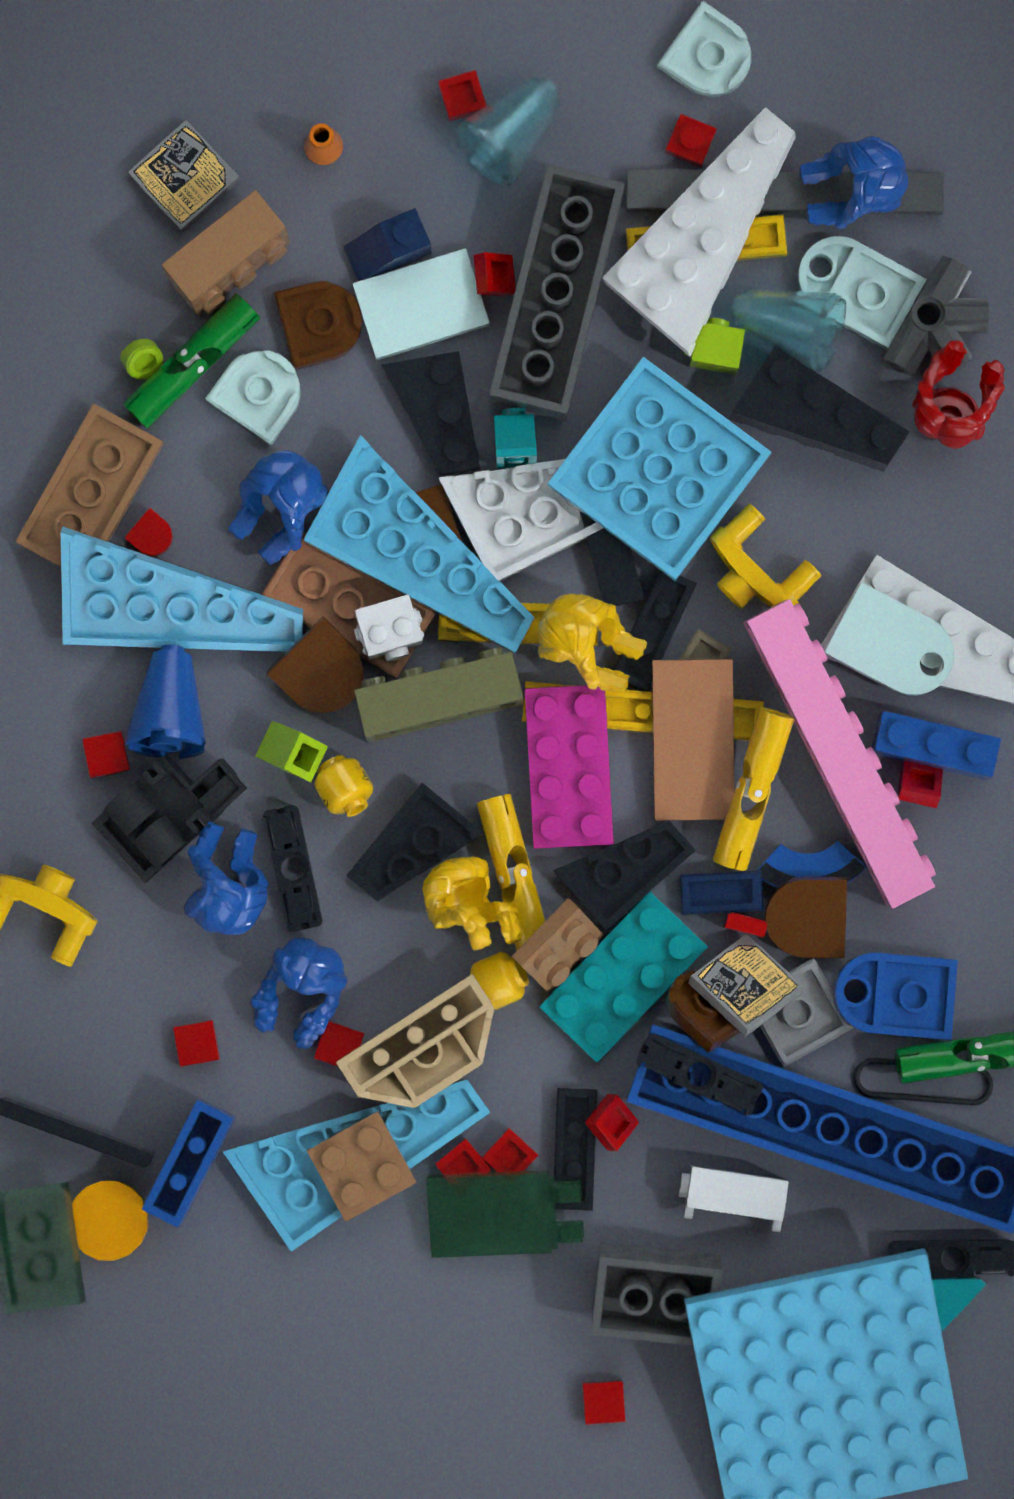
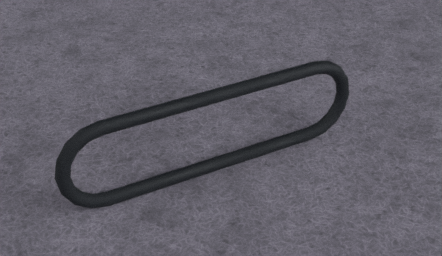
(917, 1097)

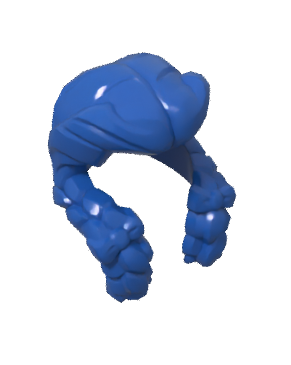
(877, 181)
(292, 487)
(222, 903)
(310, 971)

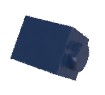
(389, 245)

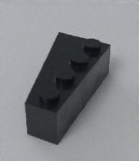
(811, 409)

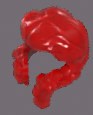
(949, 412)

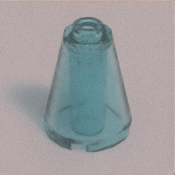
(508, 129)
(793, 321)

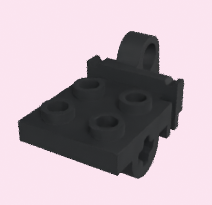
(162, 812)

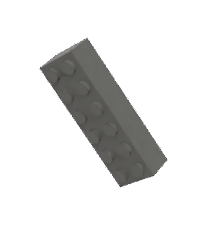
(556, 292)

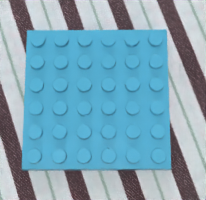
(829, 1383)

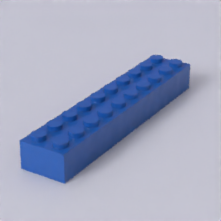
(844, 1135)

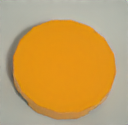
(109, 1220)

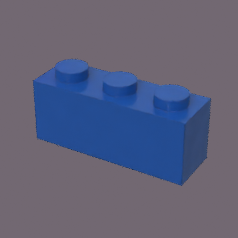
(936, 745)
(189, 1163)

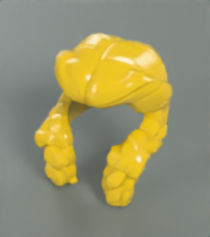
(570, 633)
(458, 896)

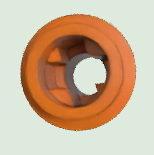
(325, 152)

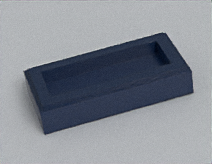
(721, 892)

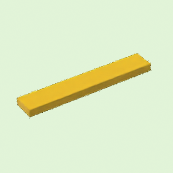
(635, 711)

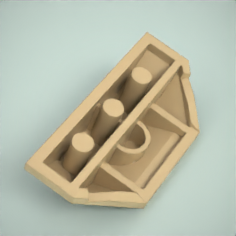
(424, 1049)

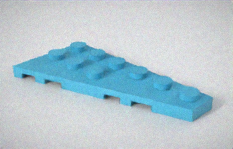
(398, 540)
(144, 602)
(291, 1188)

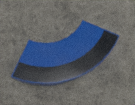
(787, 864)

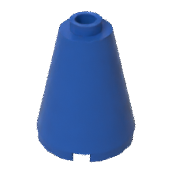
(168, 708)

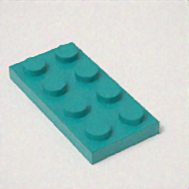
(623, 977)

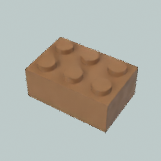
(227, 254)

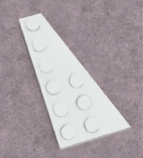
(693, 246)
(515, 516)
(981, 651)

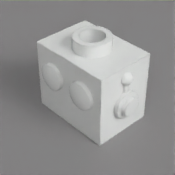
(389, 628)

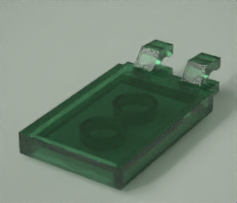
(499, 1213)

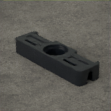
(290, 841)
(675, 1060)
(979, 1255)

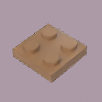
(558, 945)
(361, 1166)

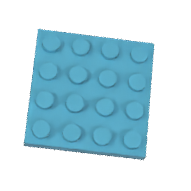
(659, 468)

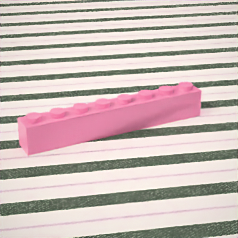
(839, 753)

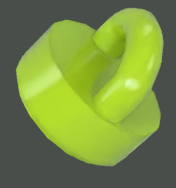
(141, 358)

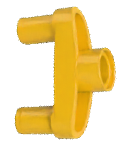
(745, 576)
(50, 896)

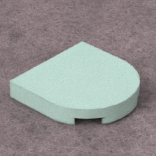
(708, 54)
(258, 393)

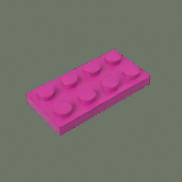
(569, 766)

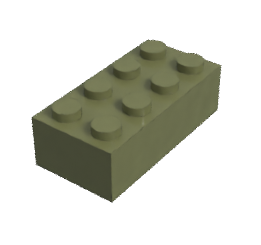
(438, 696)

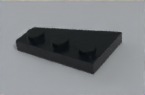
(438, 406)
(411, 843)
(625, 872)

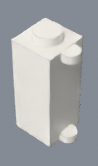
(734, 1194)

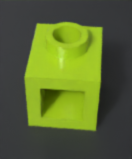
(718, 347)
(291, 751)

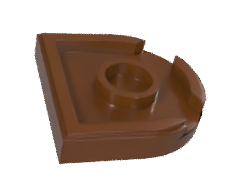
(318, 322)
(319, 669)
(809, 916)
(697, 1015)

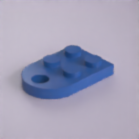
(901, 995)

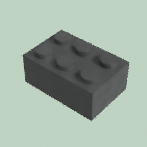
(644, 1291)

